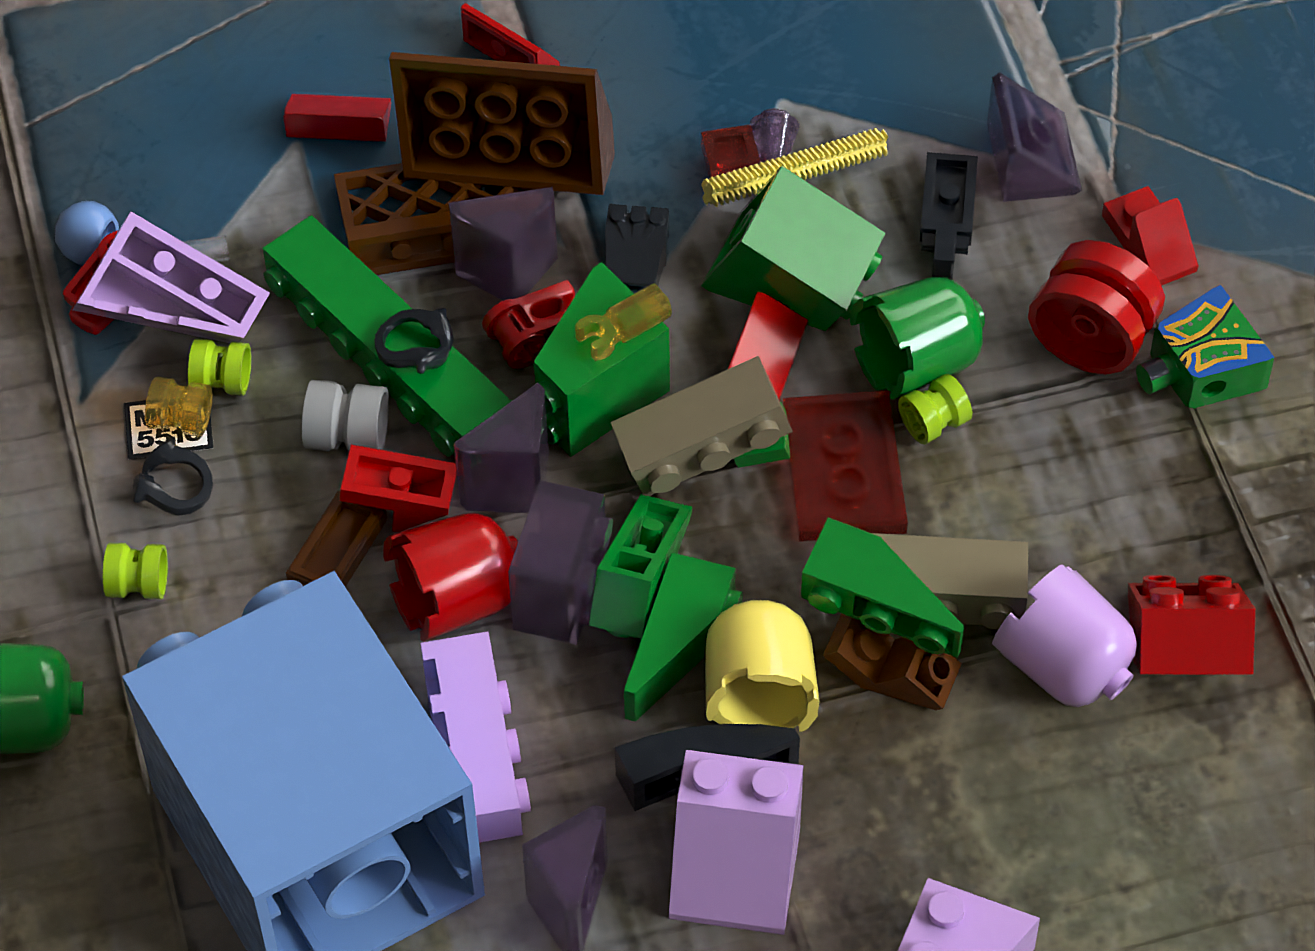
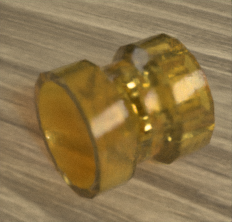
(178, 406)

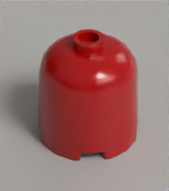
(450, 572)

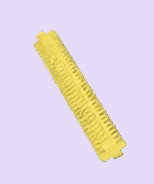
(802, 163)

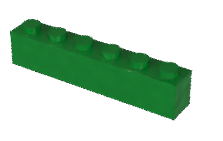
(350, 305)

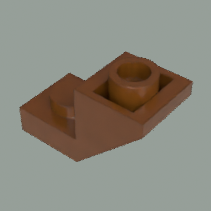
(891, 664)

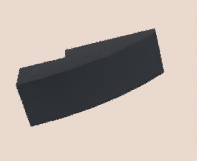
(654, 764)

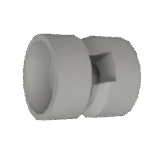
(339, 417)

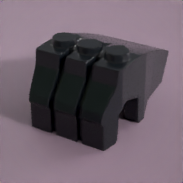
(636, 243)

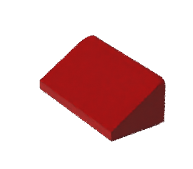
(500, 41)
(337, 117)
(774, 336)

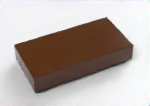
(337, 542)

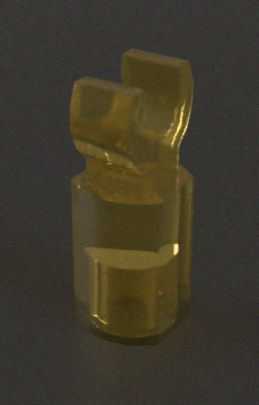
(624, 320)

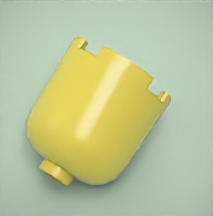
(760, 667)

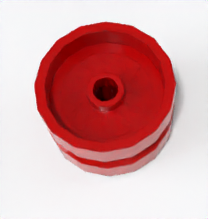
(1096, 307)

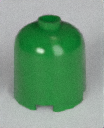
(917, 334)
(36, 698)

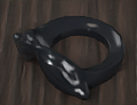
(417, 357)
(148, 490)

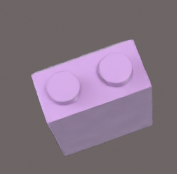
(735, 841)

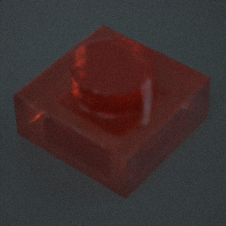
(729, 149)

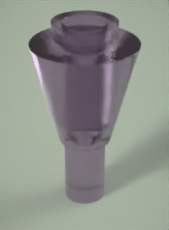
(774, 133)

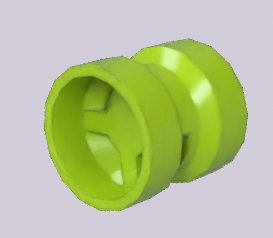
(220, 365)
(935, 408)
(135, 570)

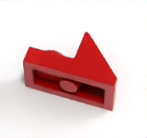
(1153, 233)
(407, 484)

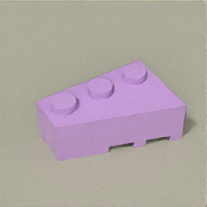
(169, 286)
(966, 922)

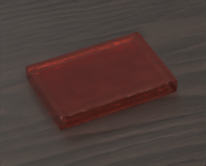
(845, 463)

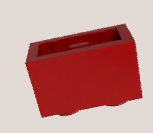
(1192, 626)

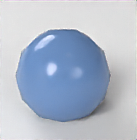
(82, 229)

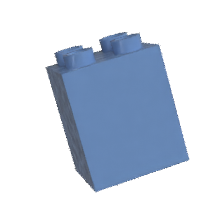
(306, 775)

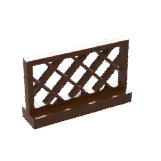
(397, 239)

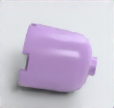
(1070, 640)

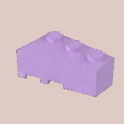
(469, 714)

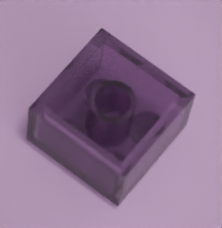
(558, 562)

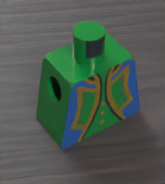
(1207, 353)

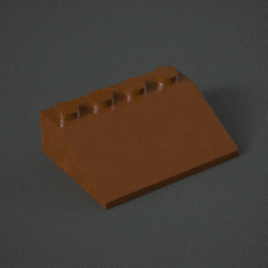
(502, 123)

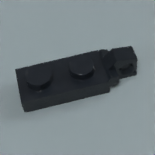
(948, 208)

